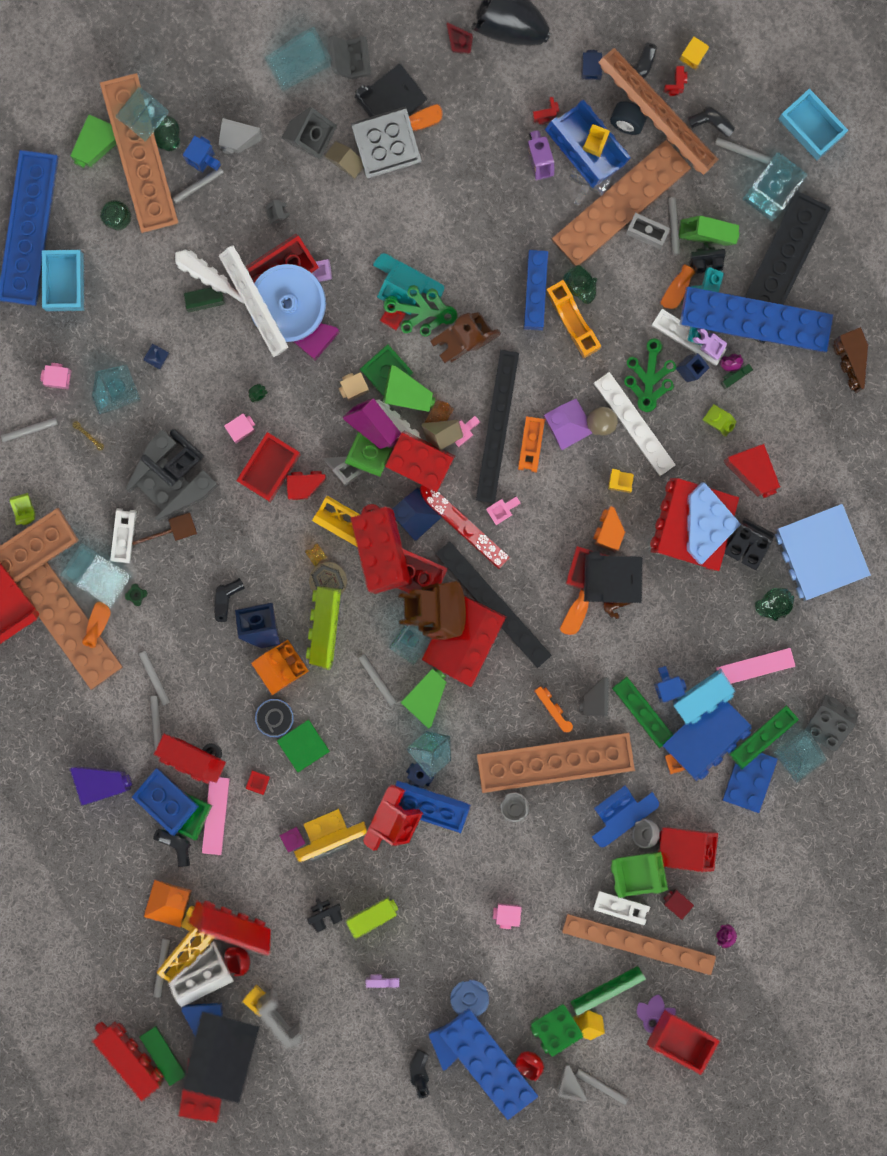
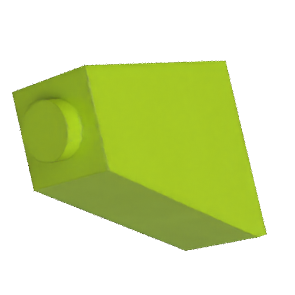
(372, 917)

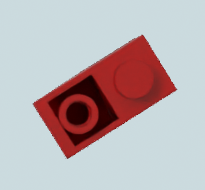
(303, 486)

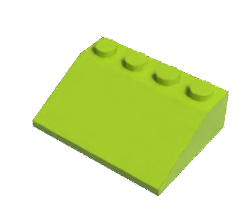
(324, 626)

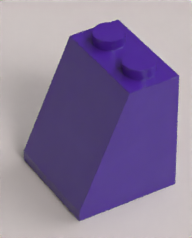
(97, 783)

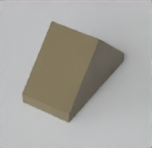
(345, 159)
(442, 433)

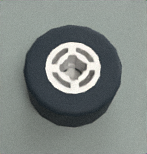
(628, 118)

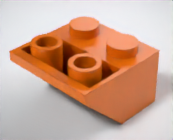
(611, 531)
(279, 667)

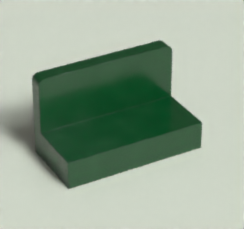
(203, 299)

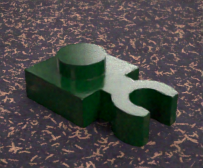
(730, 378)

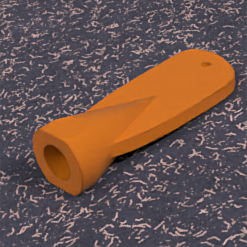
(426, 117)
(677, 288)
(575, 616)
(96, 624)

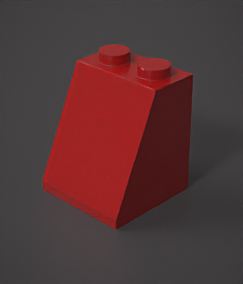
(755, 470)
(688, 849)

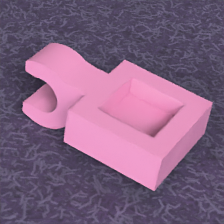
(466, 430)
(501, 511)

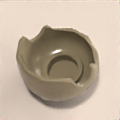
(602, 421)

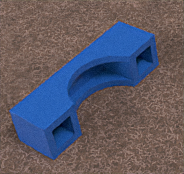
(536, 290)

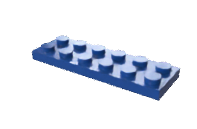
(488, 1063)

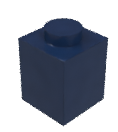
(590, 67)
(692, 367)

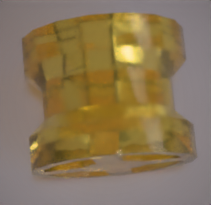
(316, 554)

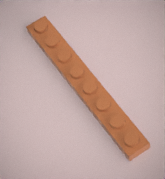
(639, 944)

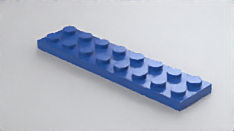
(28, 227)
(756, 319)

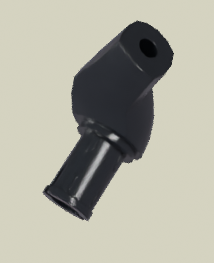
(646, 60)
(714, 118)
(222, 598)
(177, 842)
(418, 1073)

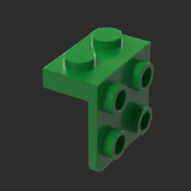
(556, 1030)

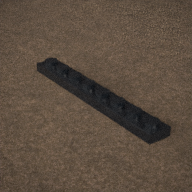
(497, 426)
(487, 596)

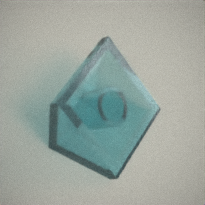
(142, 114)
(410, 643)
(431, 752)

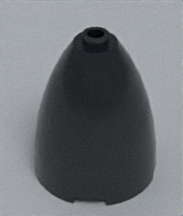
(512, 22)

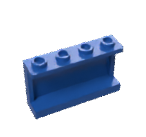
(571, 134)
(708, 740)

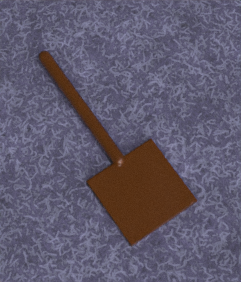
(181, 527)

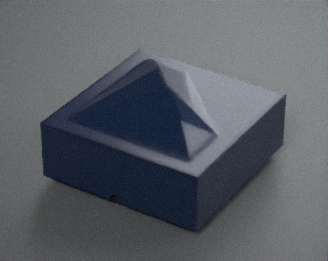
(156, 356)

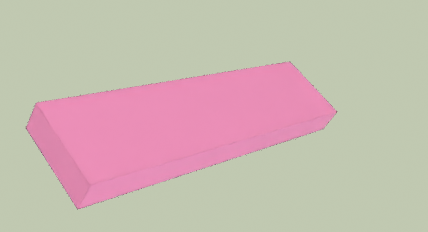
(758, 665)
(216, 818)

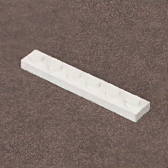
(253, 301)
(634, 424)

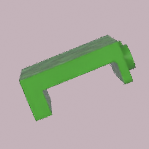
(639, 874)

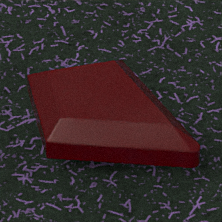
(459, 39)

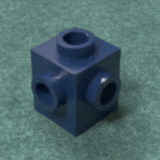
(413, 780)

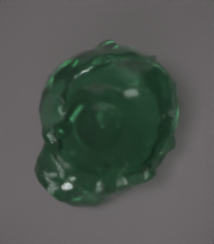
(167, 134)
(581, 283)
(775, 604)

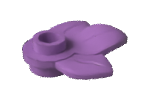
(652, 1011)

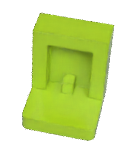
(720, 420)
(22, 509)

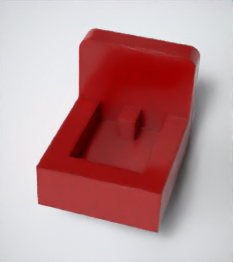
(680, 80)
(543, 116)

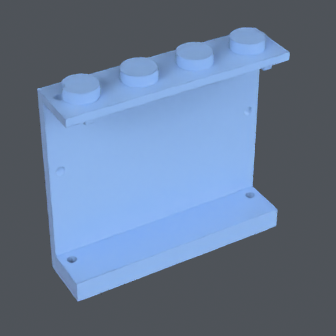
(822, 552)

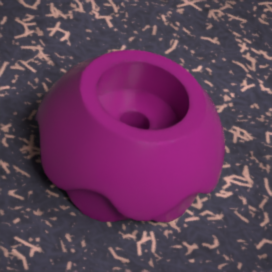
(732, 362)
(726, 936)

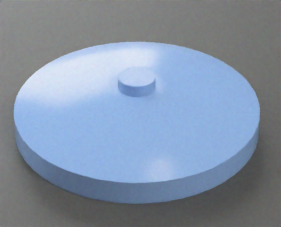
(293, 300)

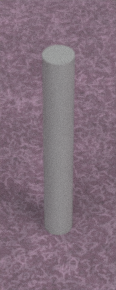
(742, 150)
(197, 185)
(674, 226)
(29, 429)
(154, 678)
(377, 680)
(155, 720)
(163, 956)
(601, 1086)

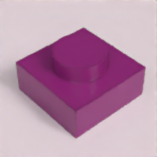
(292, 839)

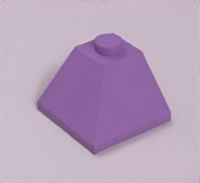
(567, 424)

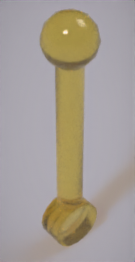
(77, 425)

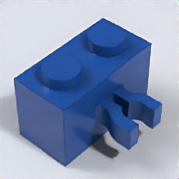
(200, 154)
(669, 687)

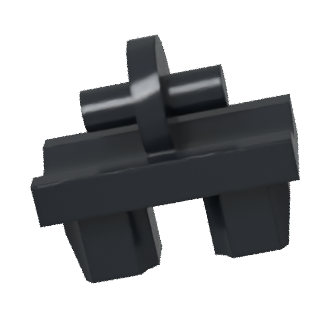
(707, 256)
(317, 919)

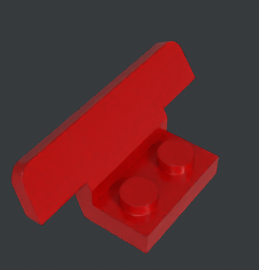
(392, 821)

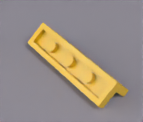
(334, 521)
(189, 955)

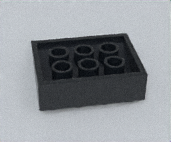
(220, 1057)

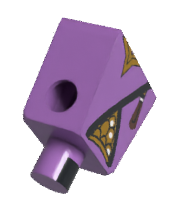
(540, 156)

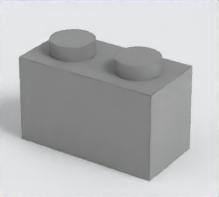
(647, 231)

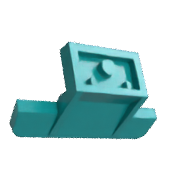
(400, 278)

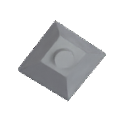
(237, 136)

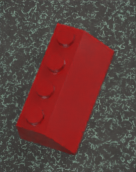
(288, 252)
(231, 927)

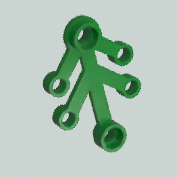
(423, 310)
(650, 378)

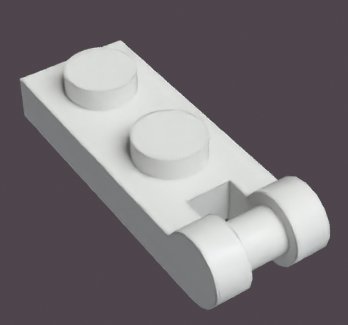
(123, 536)
(620, 907)

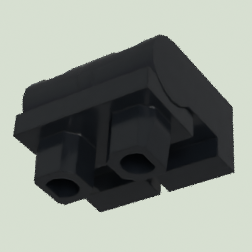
(753, 535)

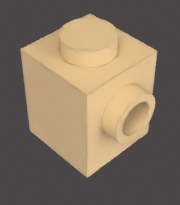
(353, 386)

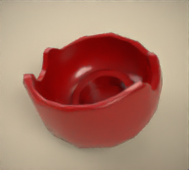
(237, 960)
(530, 1065)

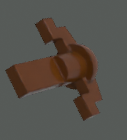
(609, 607)

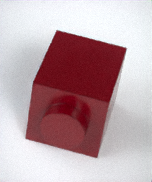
(677, 903)

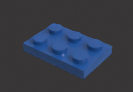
(749, 785)
(165, 801)

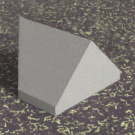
(343, 471)
(569, 1085)

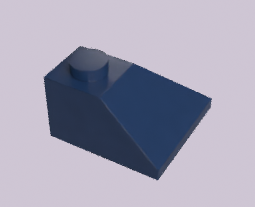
(415, 514)
(258, 625)

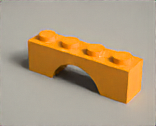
(572, 319)

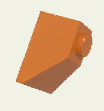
(167, 903)

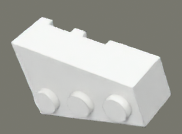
(201, 977)

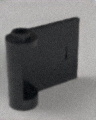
(390, 93)
(612, 578)

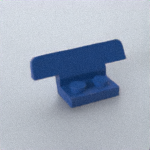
(620, 814)

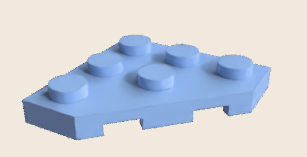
(707, 523)

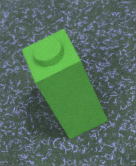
(93, 142)
(709, 230)
(406, 392)
(426, 697)

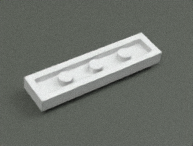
(671, 327)

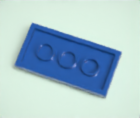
(435, 807)

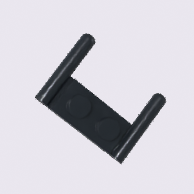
(180, 464)

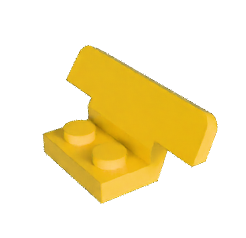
(327, 833)

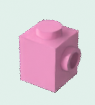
(56, 376)
(240, 428)
(507, 915)

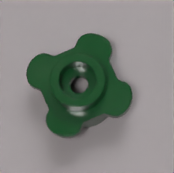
(257, 392)
(141, 594)

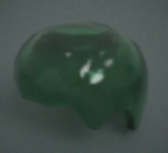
(115, 215)

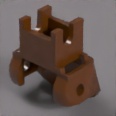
(465, 336)
(436, 605)

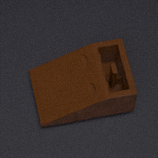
(853, 353)

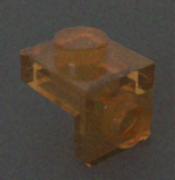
(440, 412)

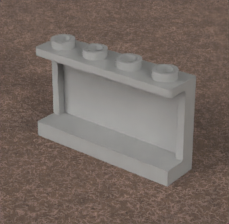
(266, 1009)

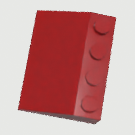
(465, 654)

